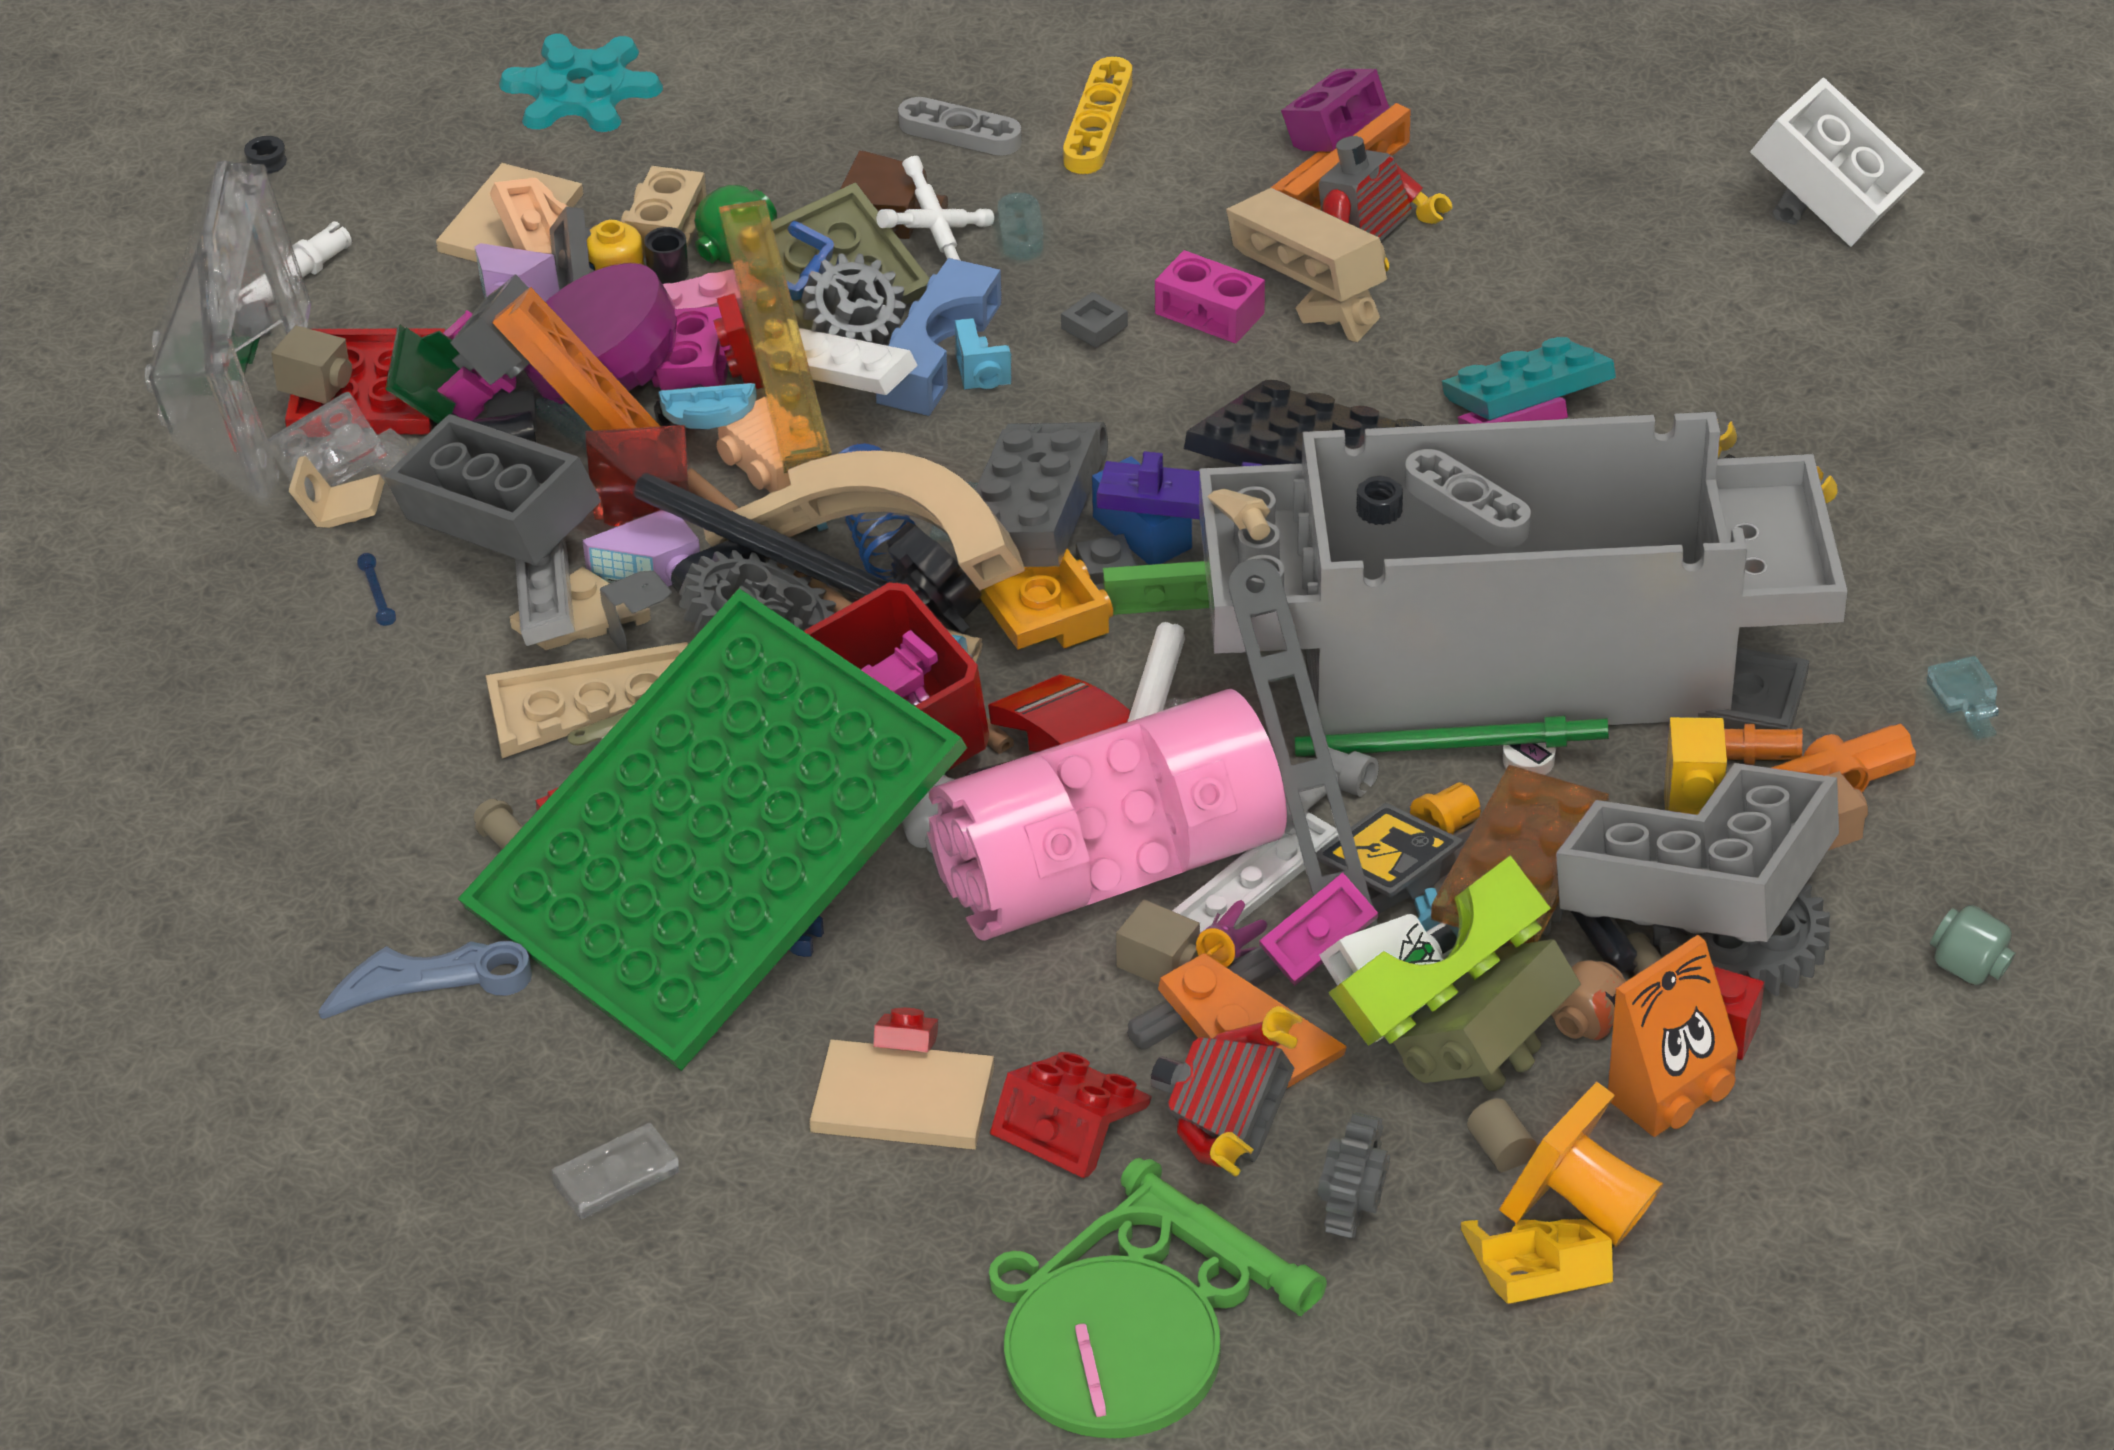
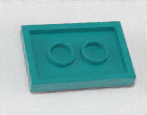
(1528, 378)

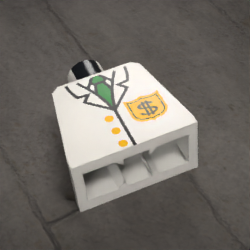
(1399, 937)

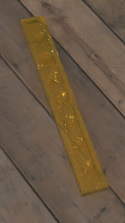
(774, 334)

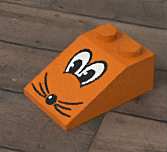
(1671, 1041)

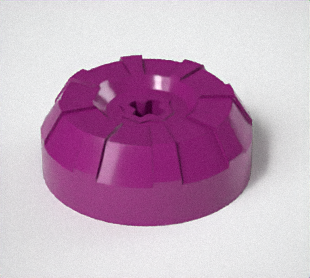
(621, 319)

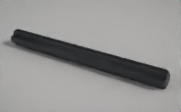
(756, 536)

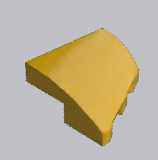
(1556, 1254)

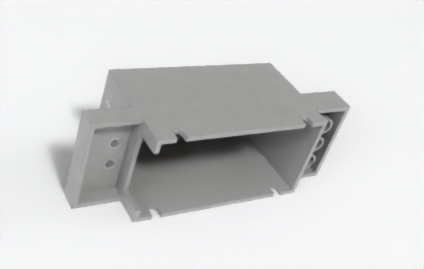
(1608, 610)

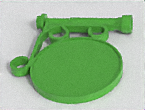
(1144, 1320)

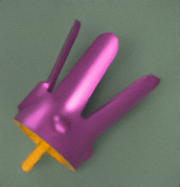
(1223, 941)

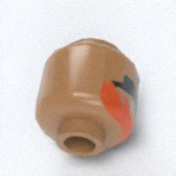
(1592, 1005)

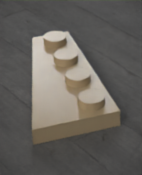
(558, 698)

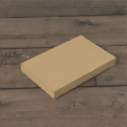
(480, 220)
(902, 1094)

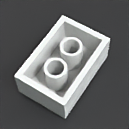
(1836, 161)

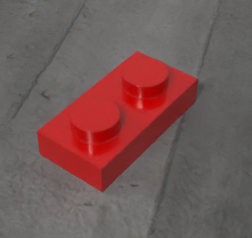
(733, 331)

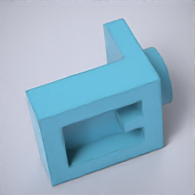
(978, 363)

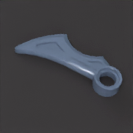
(396, 974)

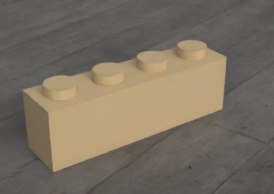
(1307, 244)

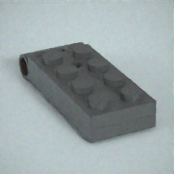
(1041, 483)

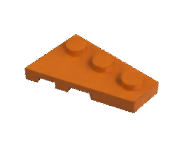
(1218, 1000)

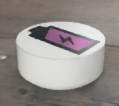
(1530, 757)

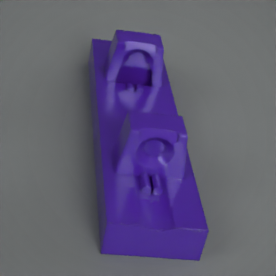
(1137, 488)

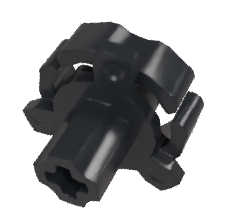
(933, 576)

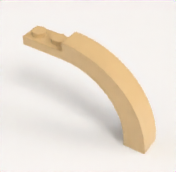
(894, 484)

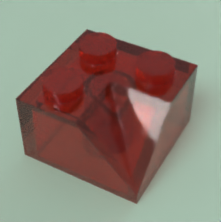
(620, 458)

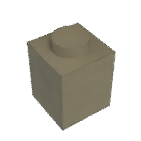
(311, 364)
(1155, 941)

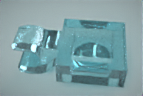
(1969, 688)

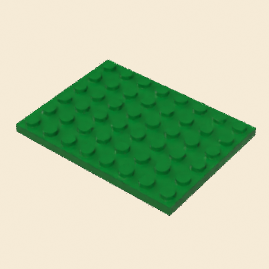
(712, 827)

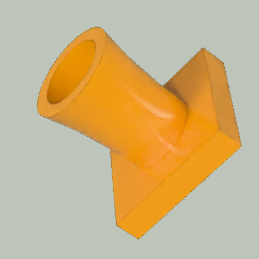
(1584, 1173)

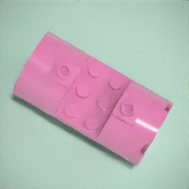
(1107, 813)

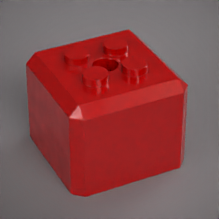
(872, 629)

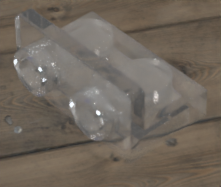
(333, 439)

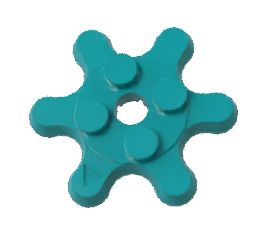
(594, 99)

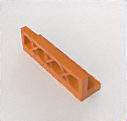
(1384, 134)
(569, 365)

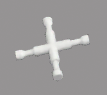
(931, 213)

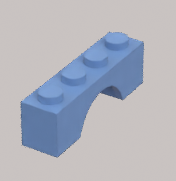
(953, 294)

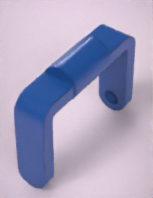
(815, 240)

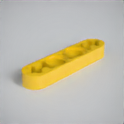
(1097, 115)

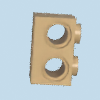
(666, 200)

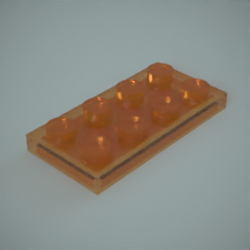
(1525, 819)

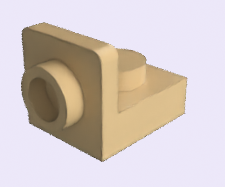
(1354, 314)

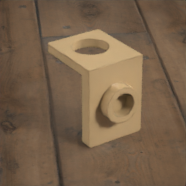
(338, 503)

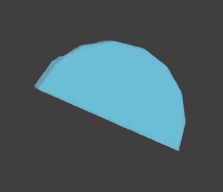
(708, 406)

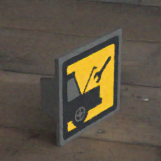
(1395, 851)

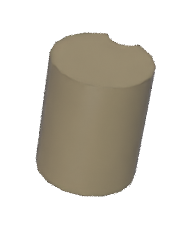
(1501, 1134)

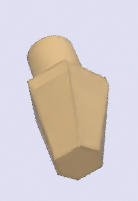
(1243, 511)

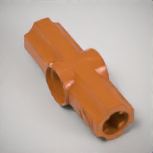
(1859, 758)

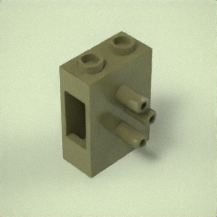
(1490, 1018)

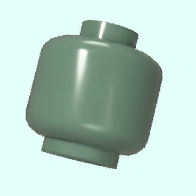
(1973, 945)

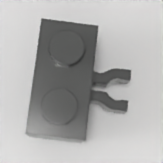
(483, 344)

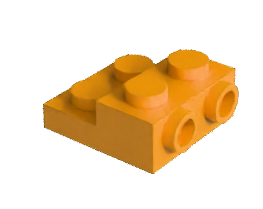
(1050, 604)

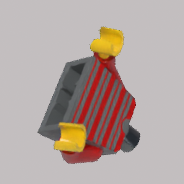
(1374, 191)
(1229, 1089)

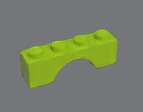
(1490, 913)

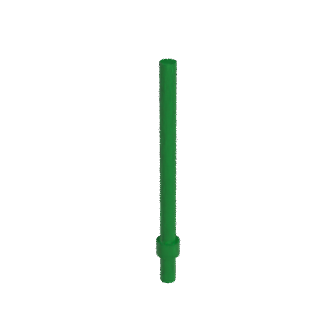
(1553, 732)

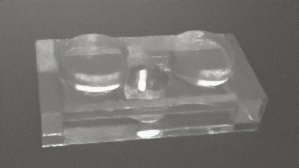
(615, 1170)

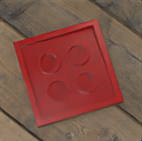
(370, 359)

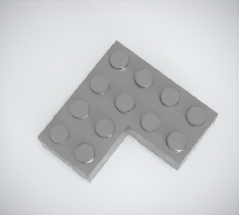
(1706, 872)

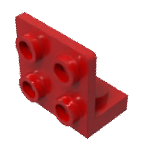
(1064, 1110)

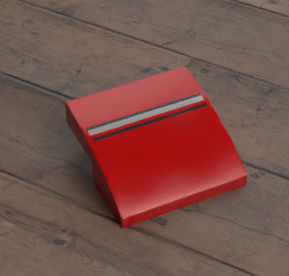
(1058, 711)

